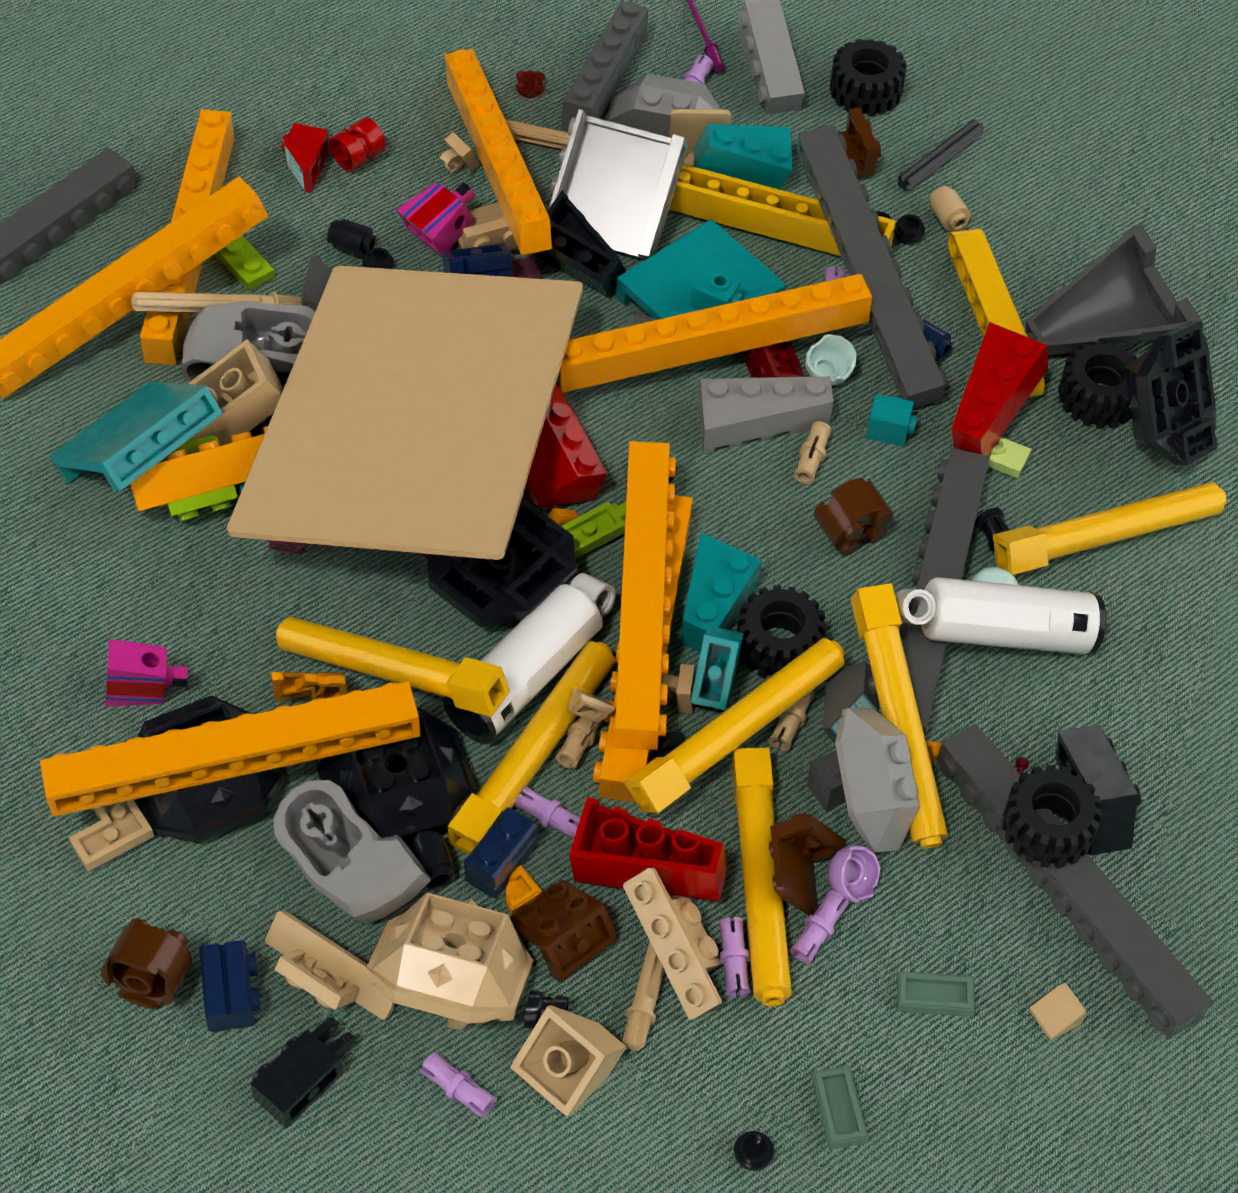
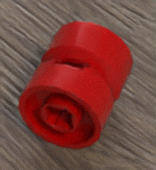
(357, 144)

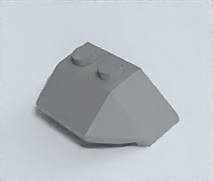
(653, 97)
(876, 778)

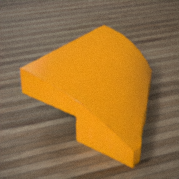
(299, 685)

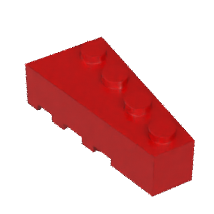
(998, 387)
(617, 847)

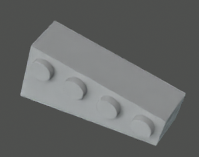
(770, 55)
(760, 408)

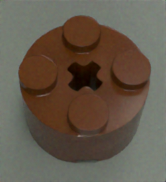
(854, 515)
(147, 964)

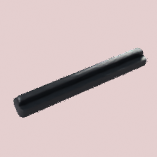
(940, 155)

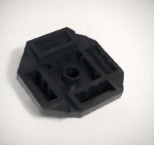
(1174, 395)
(535, 564)
(417, 799)
(212, 807)

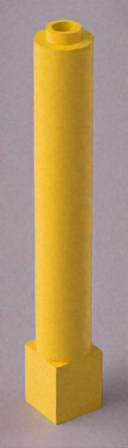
(1032, 547)
(878, 625)
(470, 684)
(529, 749)
(670, 776)
(764, 908)

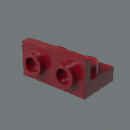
(773, 361)

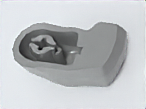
(223, 327)
(344, 854)

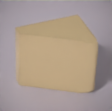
(589, 706)
(1058, 1011)

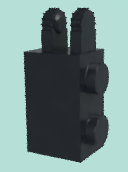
(301, 1072)

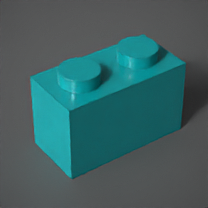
(717, 668)

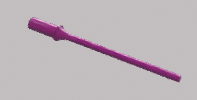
(710, 49)

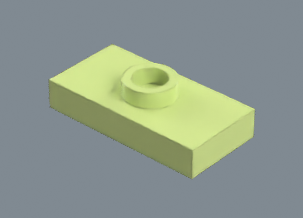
(1009, 457)

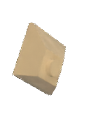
(567, 1058)

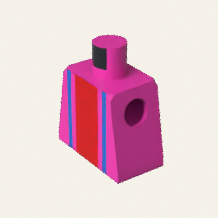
(438, 215)
(139, 674)

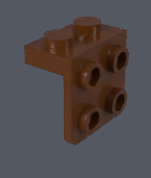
(861, 143)
(794, 850)

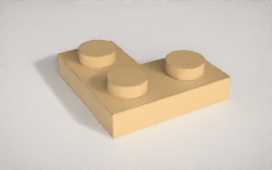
(118, 831)

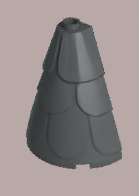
(1112, 301)

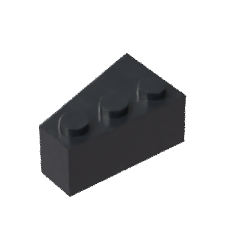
(580, 248)
(1093, 756)

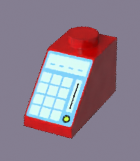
(306, 153)

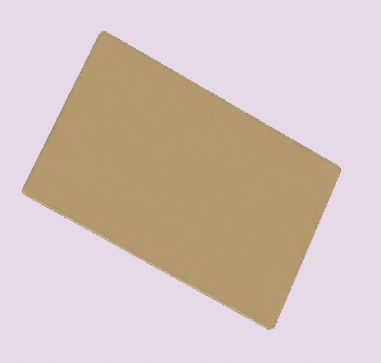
(411, 413)

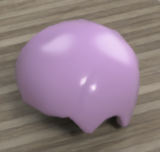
(854, 873)

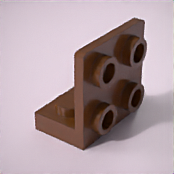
(566, 927)

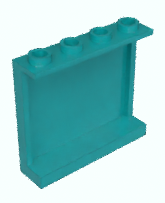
(666, 279)
(138, 433)

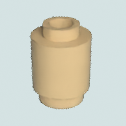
(949, 208)

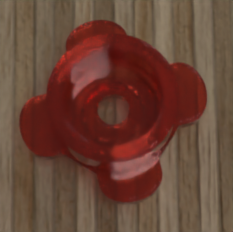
(530, 83)

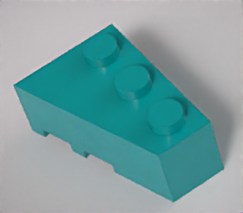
(746, 153)
(718, 588)

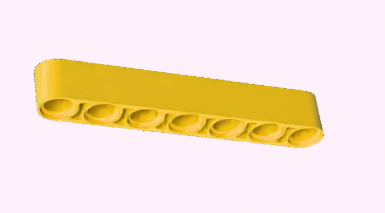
(984, 284)

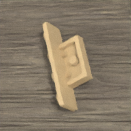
(678, 941)
(323, 967)

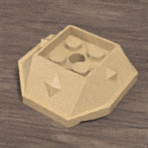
(452, 961)

